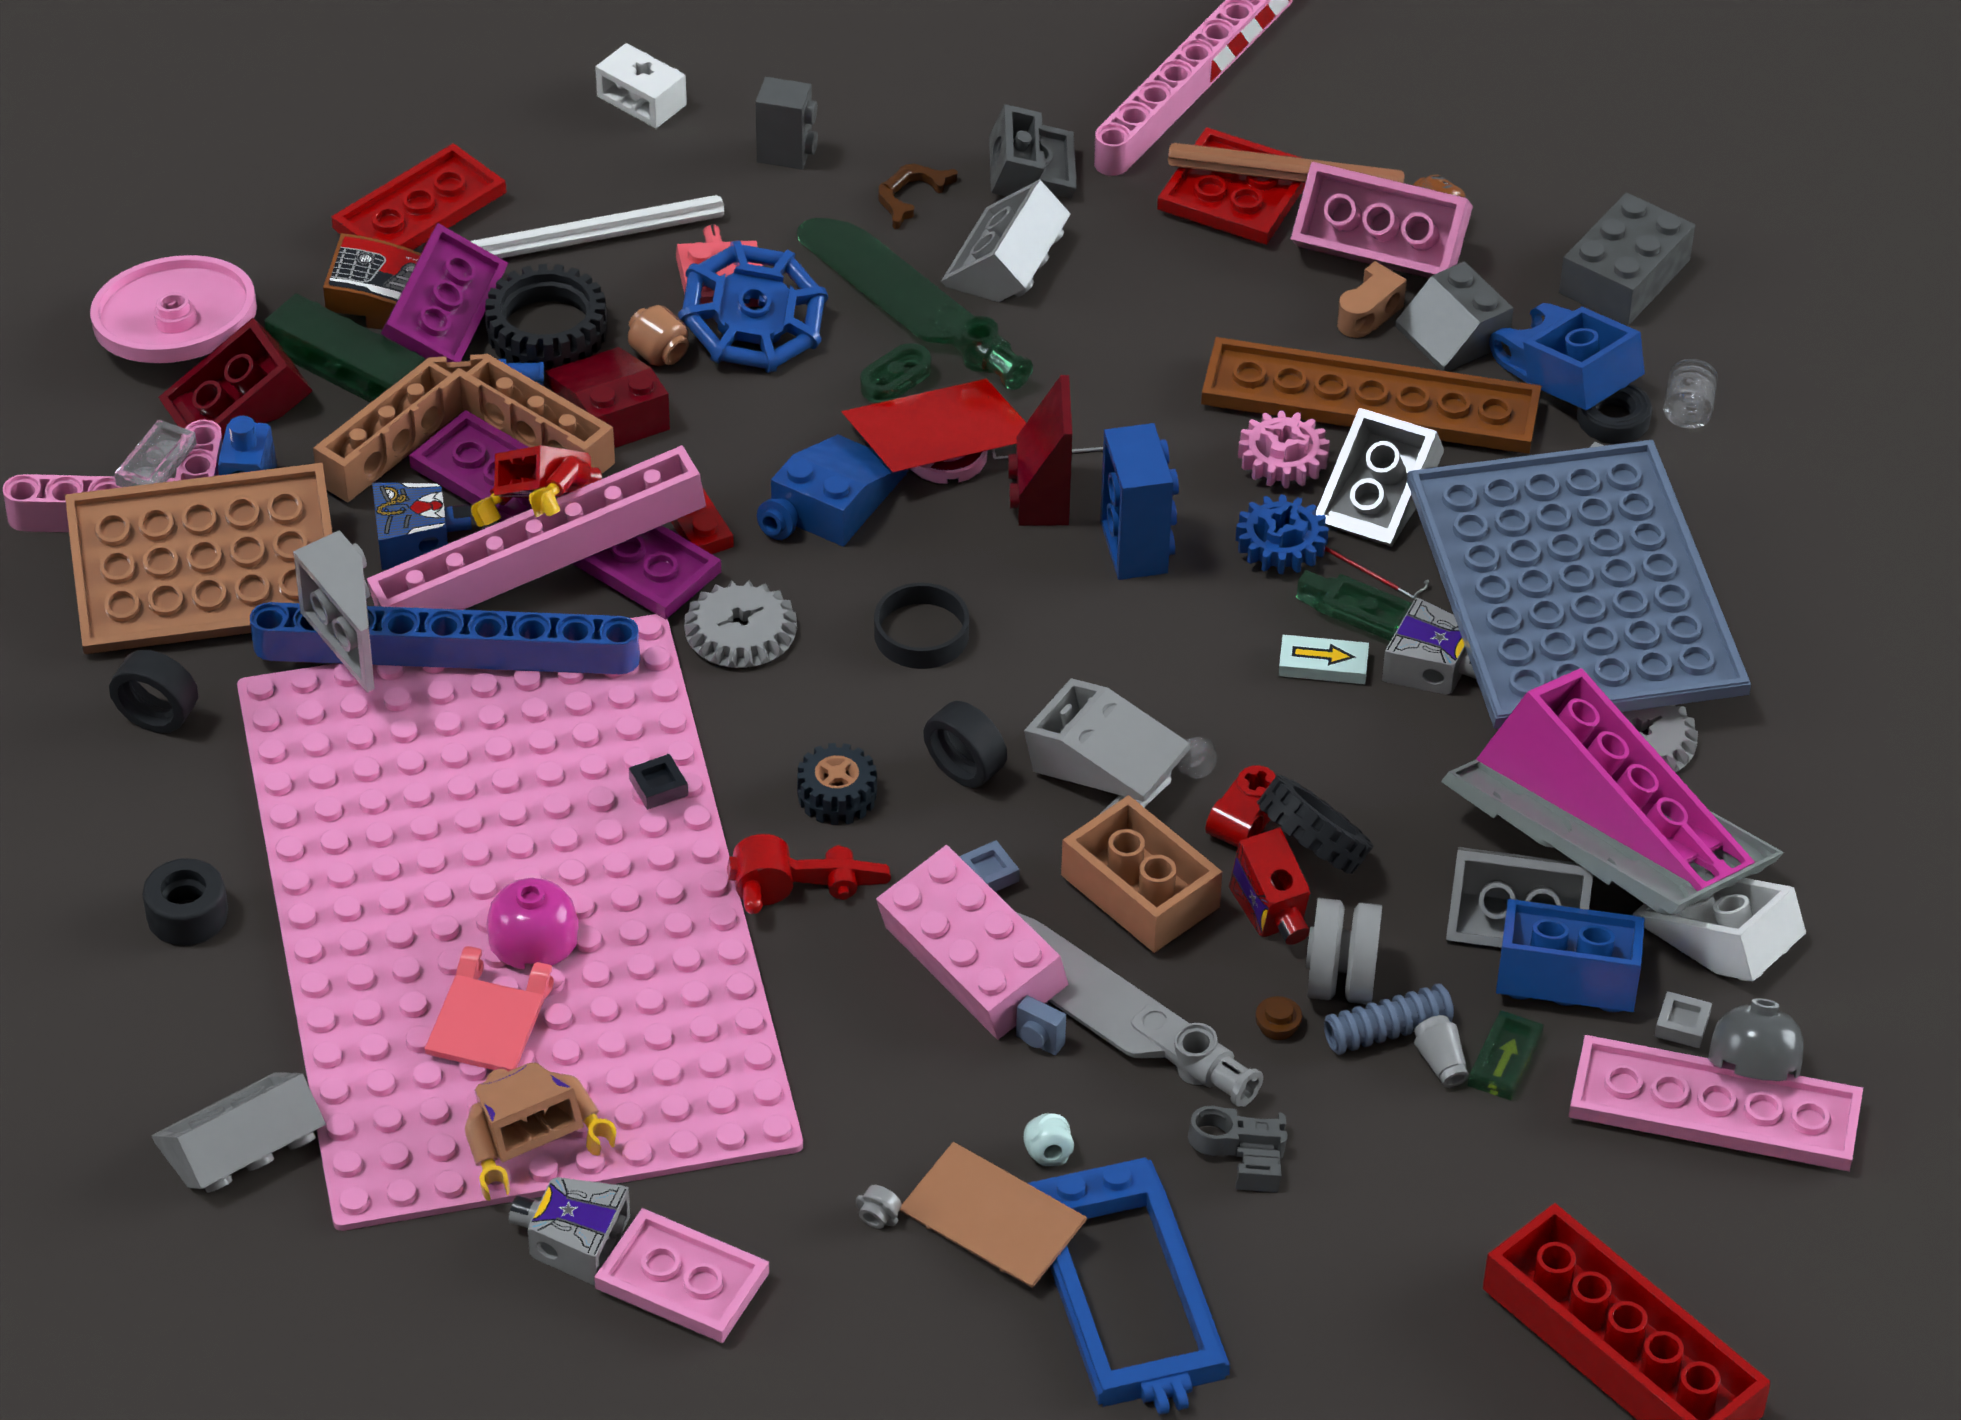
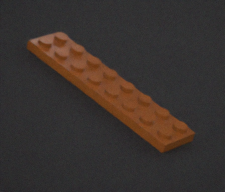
(1335, 386)

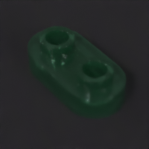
(895, 372)

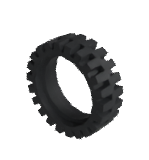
(540, 287)

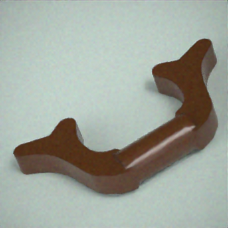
(906, 174)

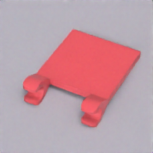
(487, 1021)

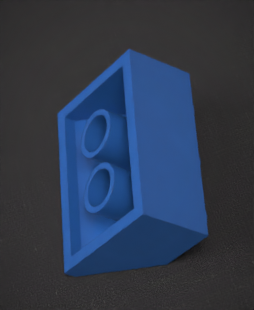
(1570, 956)

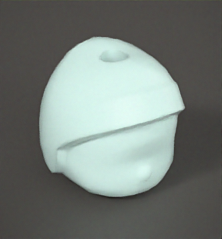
(1048, 1139)

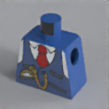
(414, 520)

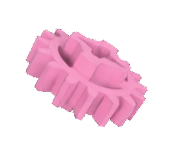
(1283, 449)

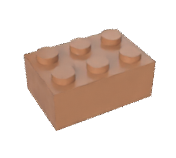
(1141, 873)

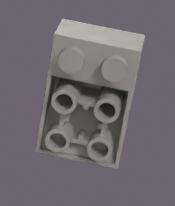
(1102, 742)

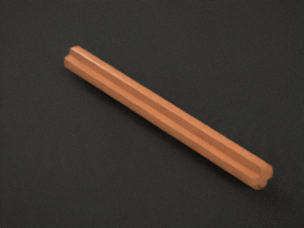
(1261, 164)

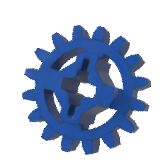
(1282, 534)

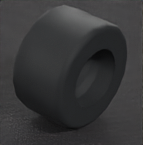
(182, 881)

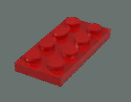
(432, 192)

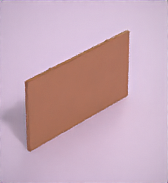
(993, 1214)

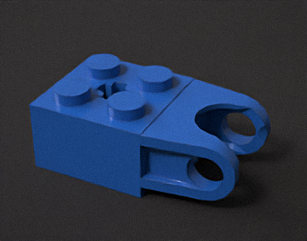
(1571, 354)

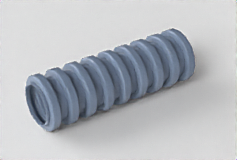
(1386, 1018)

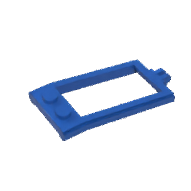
(1112, 1191)

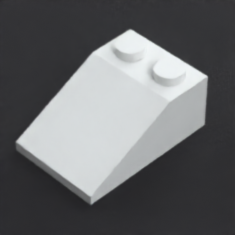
(1735, 929)

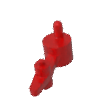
(767, 872)

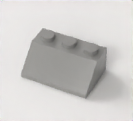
(1008, 244)
(1490, 878)
(241, 1131)

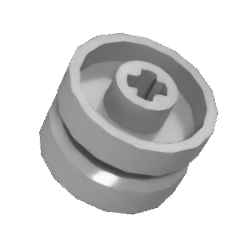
(1343, 951)

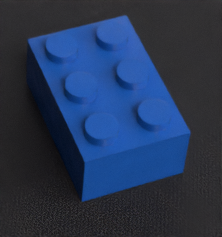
(1138, 501)

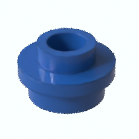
(777, 518)

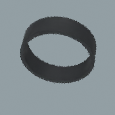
(921, 656)

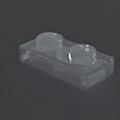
(156, 455)

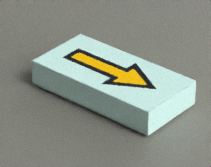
(1323, 659)

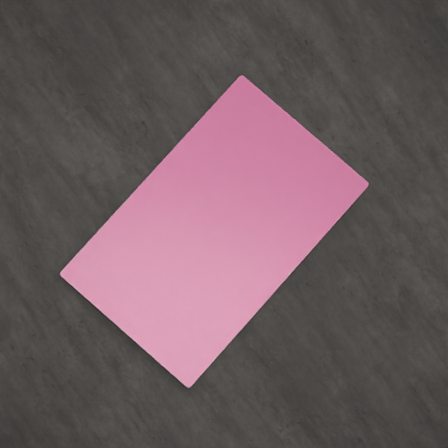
(394, 835)

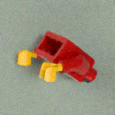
(536, 475)

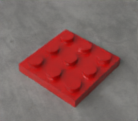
(1228, 201)

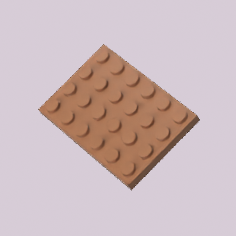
(190, 553)

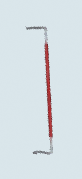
(1375, 575)

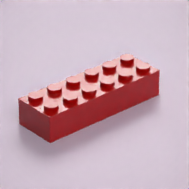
(1619, 1325)

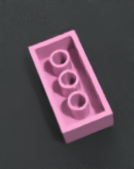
(1380, 221)
(971, 940)

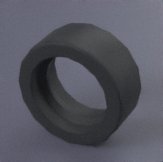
(162, 674)
(965, 744)

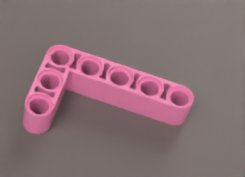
(39, 502)

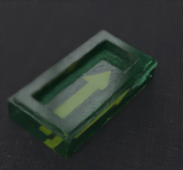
(1505, 1055)

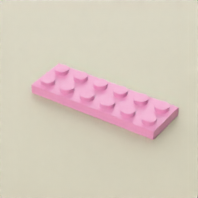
(1713, 1106)

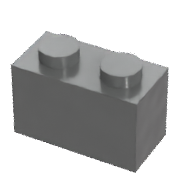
(785, 123)

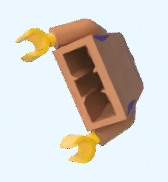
(524, 1112)

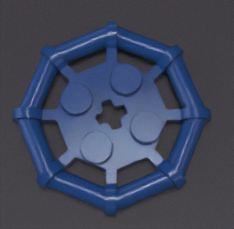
(750, 325)

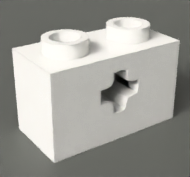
(641, 85)

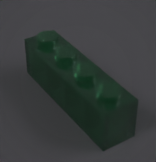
(339, 348)

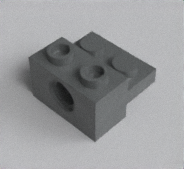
(1029, 151)

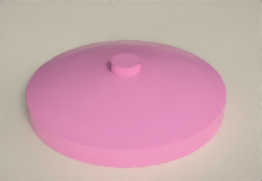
(172, 308)

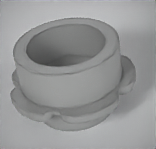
(878, 1207)

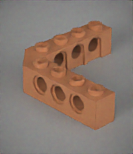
(436, 395)

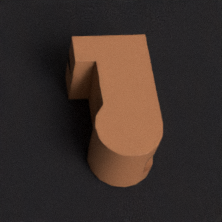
(1372, 302)

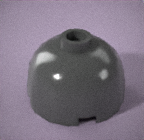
(1758, 1041)

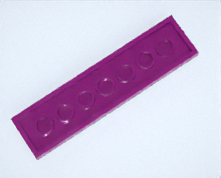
(651, 569)

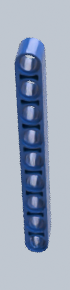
(461, 639)

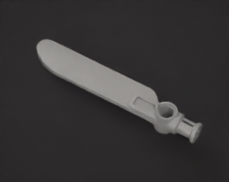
(1143, 1025)

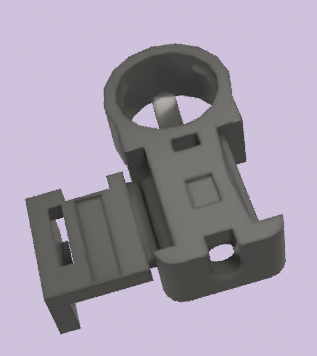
(1255, 1140)

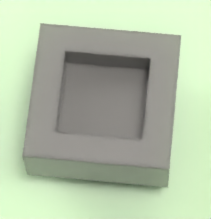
(1683, 1019)

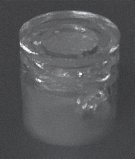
(1690, 390)

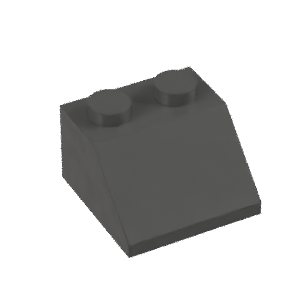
(1454, 317)

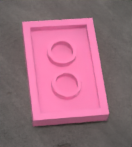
(682, 1275)

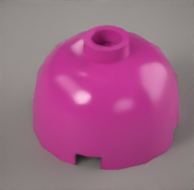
(532, 923)

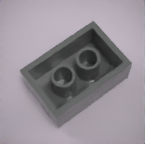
(1626, 258)

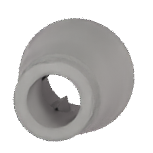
(1442, 1049)

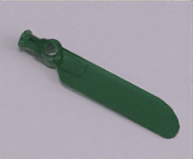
(913, 298)

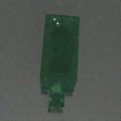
(1353, 603)

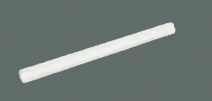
(603, 227)

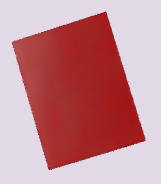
(937, 424)

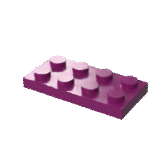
(444, 296)

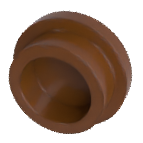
(1278, 1017)

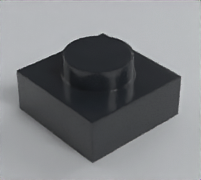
(658, 781)

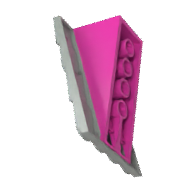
(1603, 796)

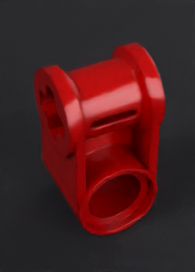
(1237, 812)

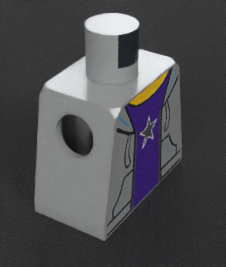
(1427, 651)
(574, 1224)

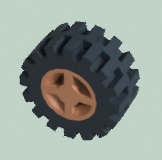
(837, 783)

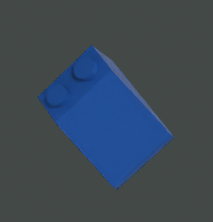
(834, 487)

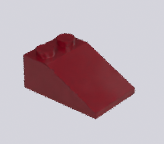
(239, 378)
(616, 391)
(1044, 461)

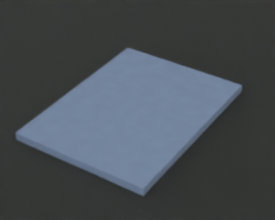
(1576, 569)

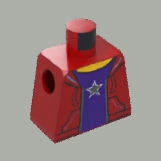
(1271, 886)

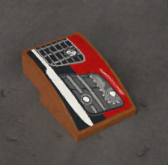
(367, 277)

